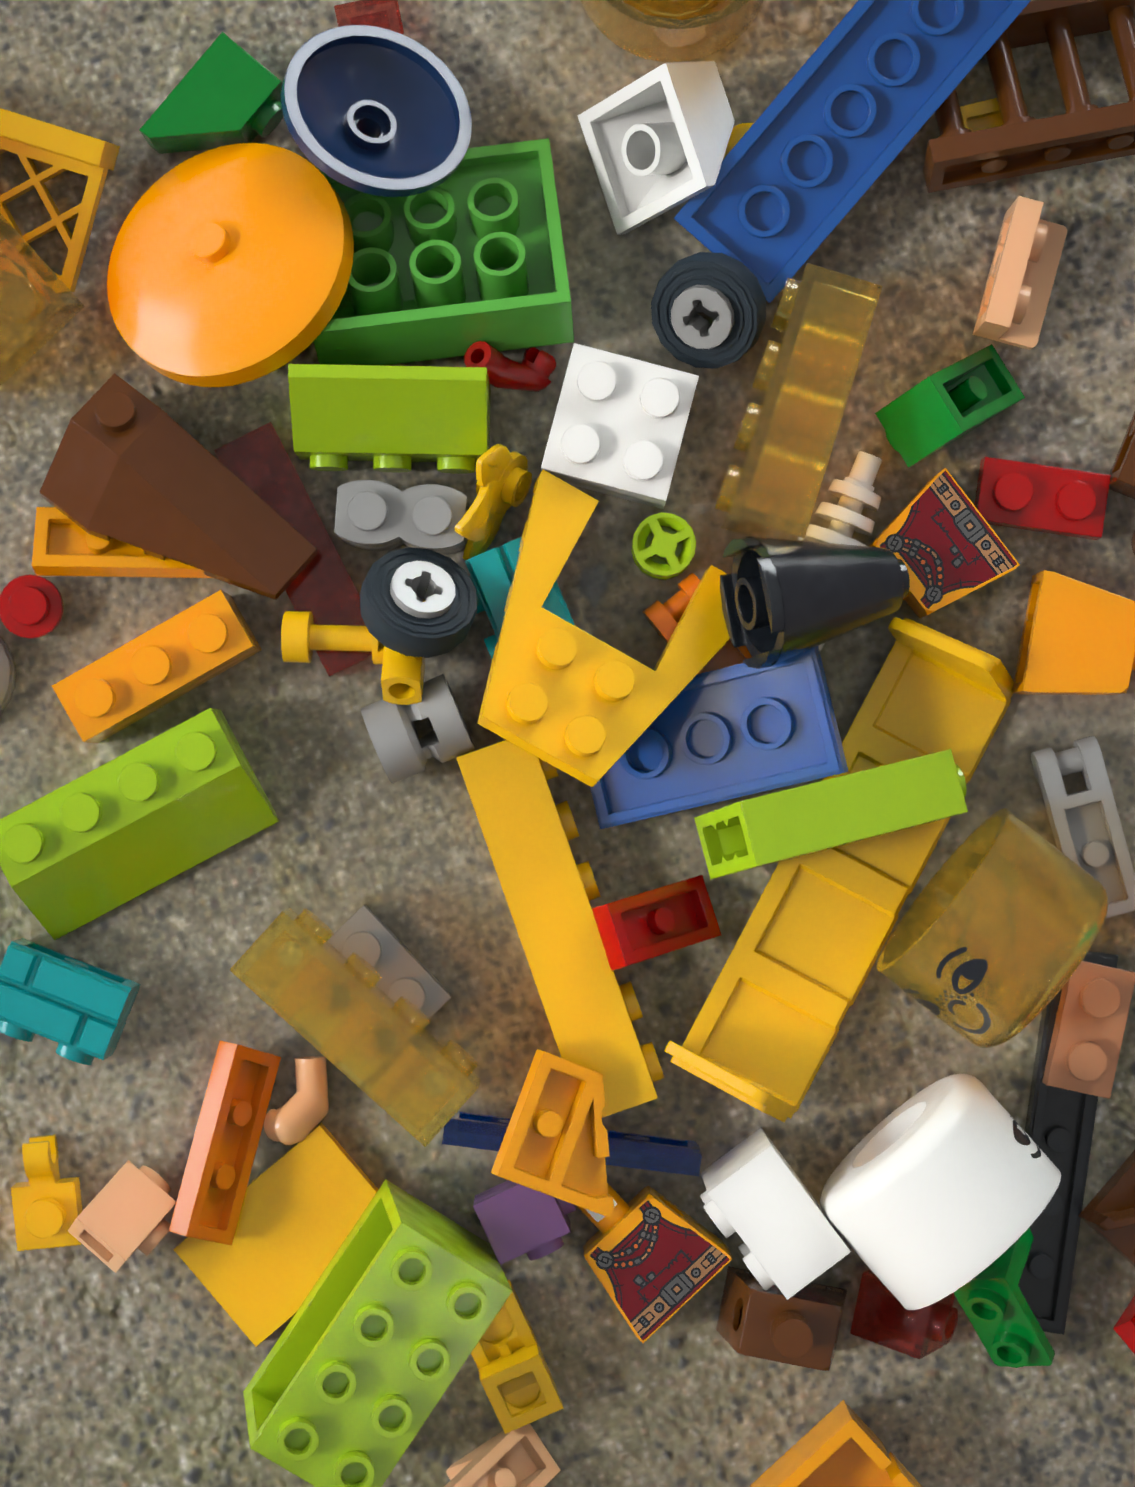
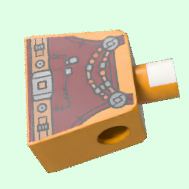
(944, 546)
(651, 1258)

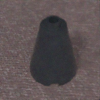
(805, 593)

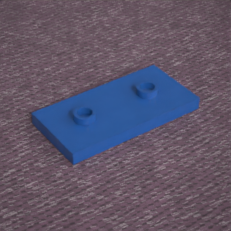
(725, 740)

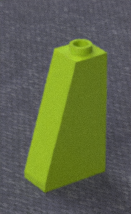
(831, 813)

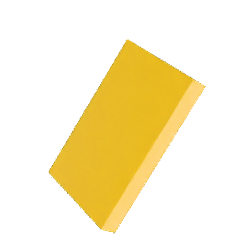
(284, 1234)

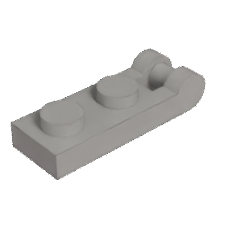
(1087, 821)

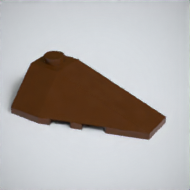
(152, 485)

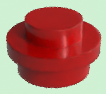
(31, 606)

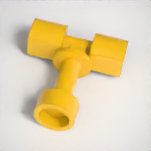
(401, 675)

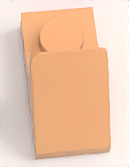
(505, 1461)

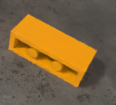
(156, 667)

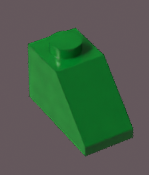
(217, 103)
(949, 405)

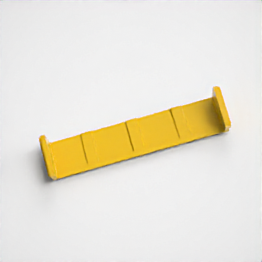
(836, 907)

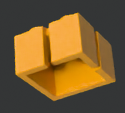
(838, 1454)

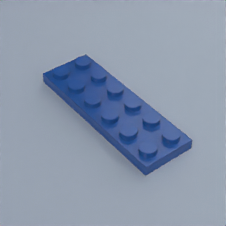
(839, 128)

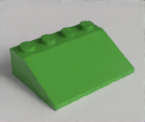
(455, 264)

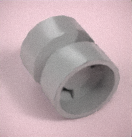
(398, 741)

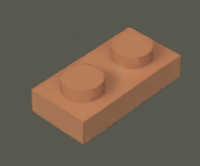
(1089, 1029)

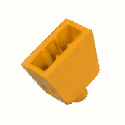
(1075, 639)

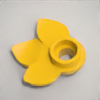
(501, 483)

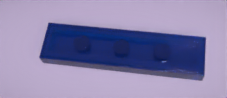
(625, 1148)

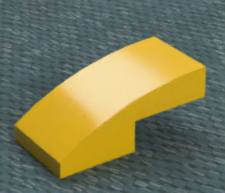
(515, 1369)

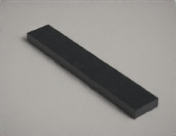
(1063, 1129)

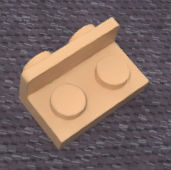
(1021, 276)

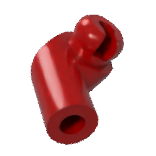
(508, 374)

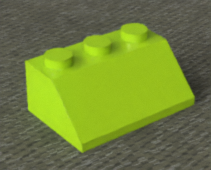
(389, 416)

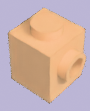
(125, 1216)

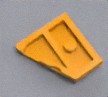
(559, 1135)

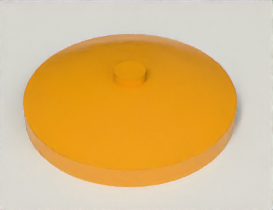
(230, 265)

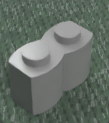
(382, 517)

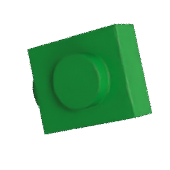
(1002, 1313)

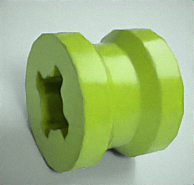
(667, 532)

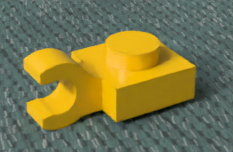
(46, 1203)

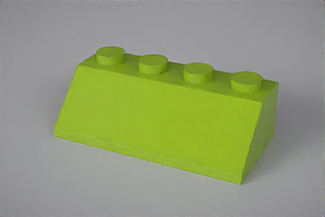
(133, 824)

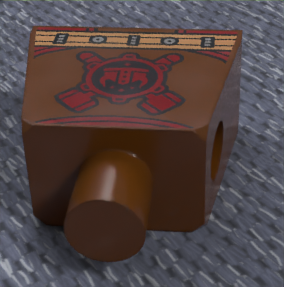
(778, 1329)

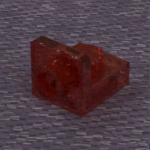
(887, 1323)

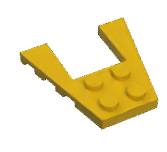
(560, 686)

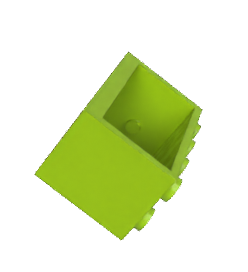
(374, 1344)

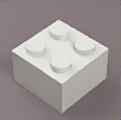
(619, 425)
(773, 1213)

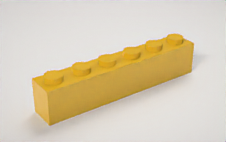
(556, 921)

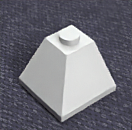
(659, 140)

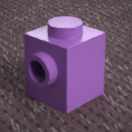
(522, 1221)

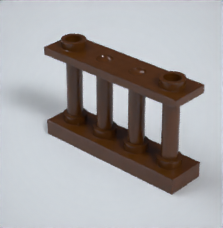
(1049, 143)

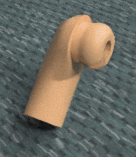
(305, 1108)

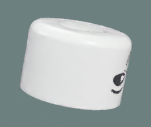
(939, 1190)

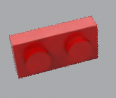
(1042, 498)
(656, 922)

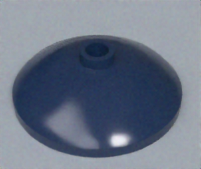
(383, 87)

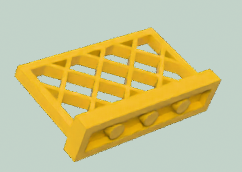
(65, 151)

